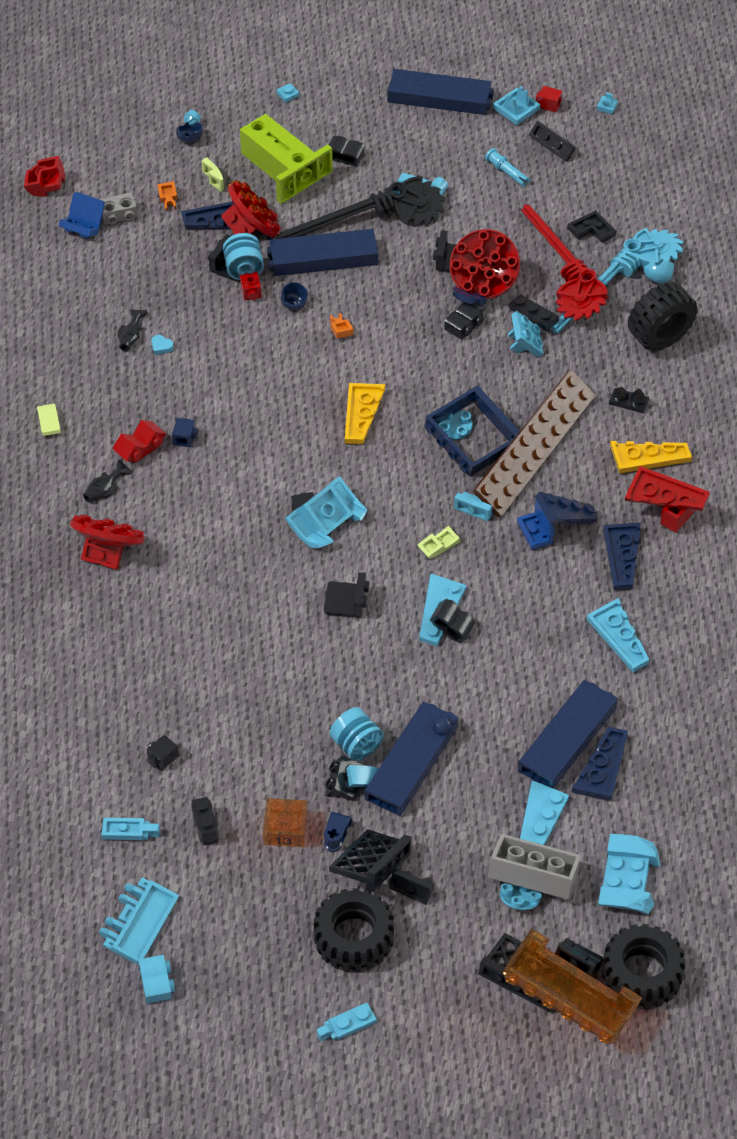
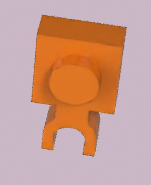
(167, 194)
(340, 327)

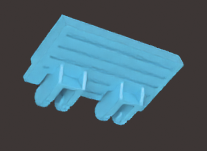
(141, 917)

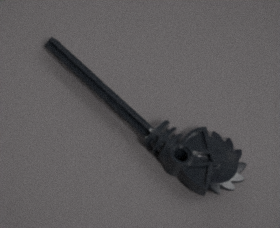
(415, 203)

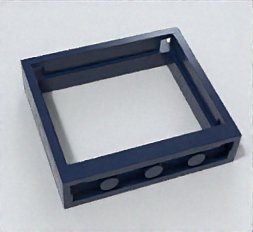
(489, 409)

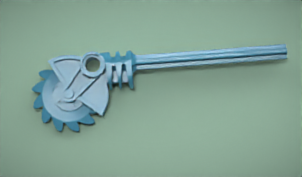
(637, 252)

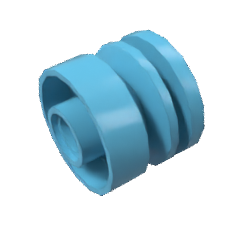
(242, 255)
(356, 734)

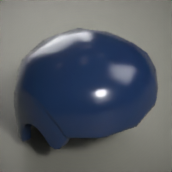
(188, 133)
(294, 292)

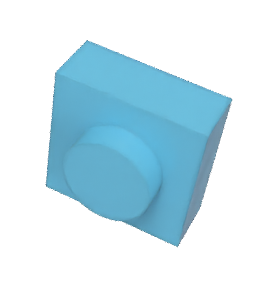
(287, 92)

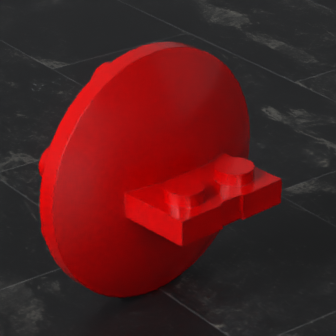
(249, 212)
(485, 263)
(104, 540)

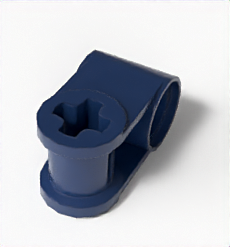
(336, 831)

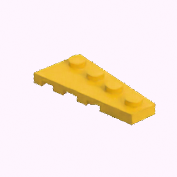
(361, 409)
(648, 455)

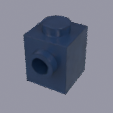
(184, 432)

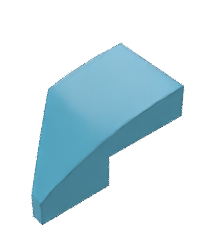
(360, 775)

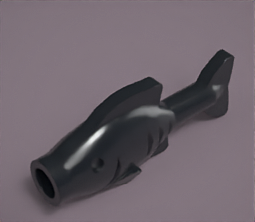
(130, 334)
(103, 486)

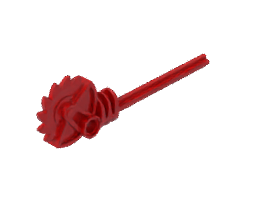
(582, 291)

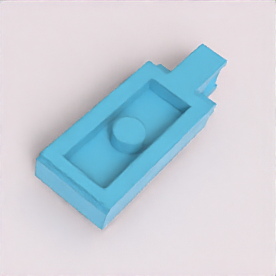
(128, 829)
(347, 1023)

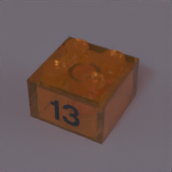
(285, 822)

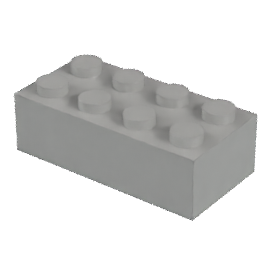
(534, 866)

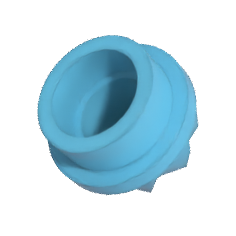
(192, 117)

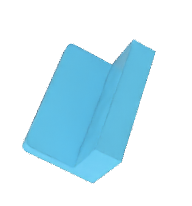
(472, 505)

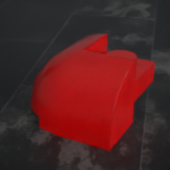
(44, 177)

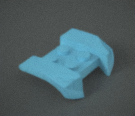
(325, 513)
(628, 873)

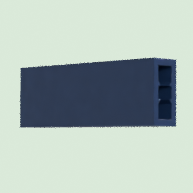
(440, 91)
(322, 252)
(568, 734)
(409, 760)

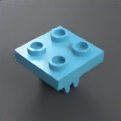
(516, 105)
(526, 335)

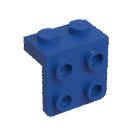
(84, 215)
(536, 528)

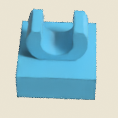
(607, 103)

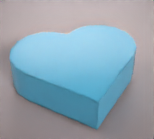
(161, 345)

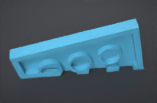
(438, 590)
(616, 630)
(542, 812)

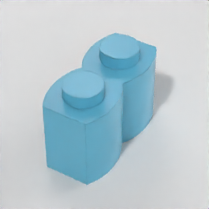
(155, 978)

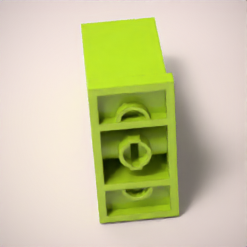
(284, 157)

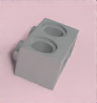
(119, 208)

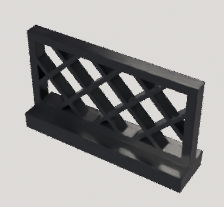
(385, 864)
(494, 971)

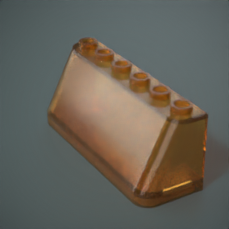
(570, 989)

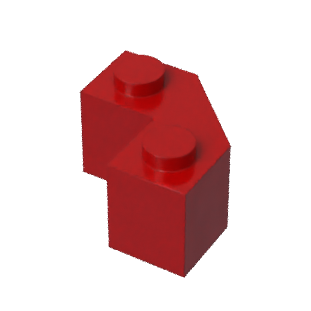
(143, 441)

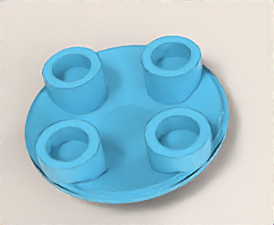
(457, 425)
(519, 897)

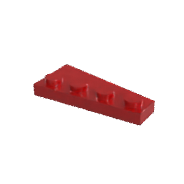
(662, 490)

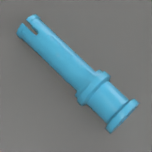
(502, 163)

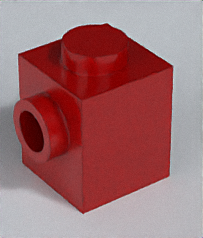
(549, 98)
(252, 289)

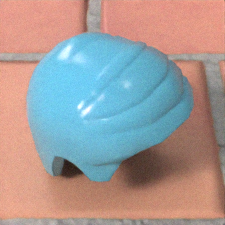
(659, 274)

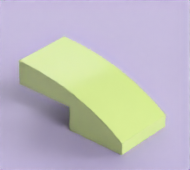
(214, 174)
(48, 419)
(438, 544)

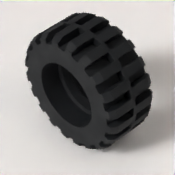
(662, 316)
(648, 942)
(355, 953)

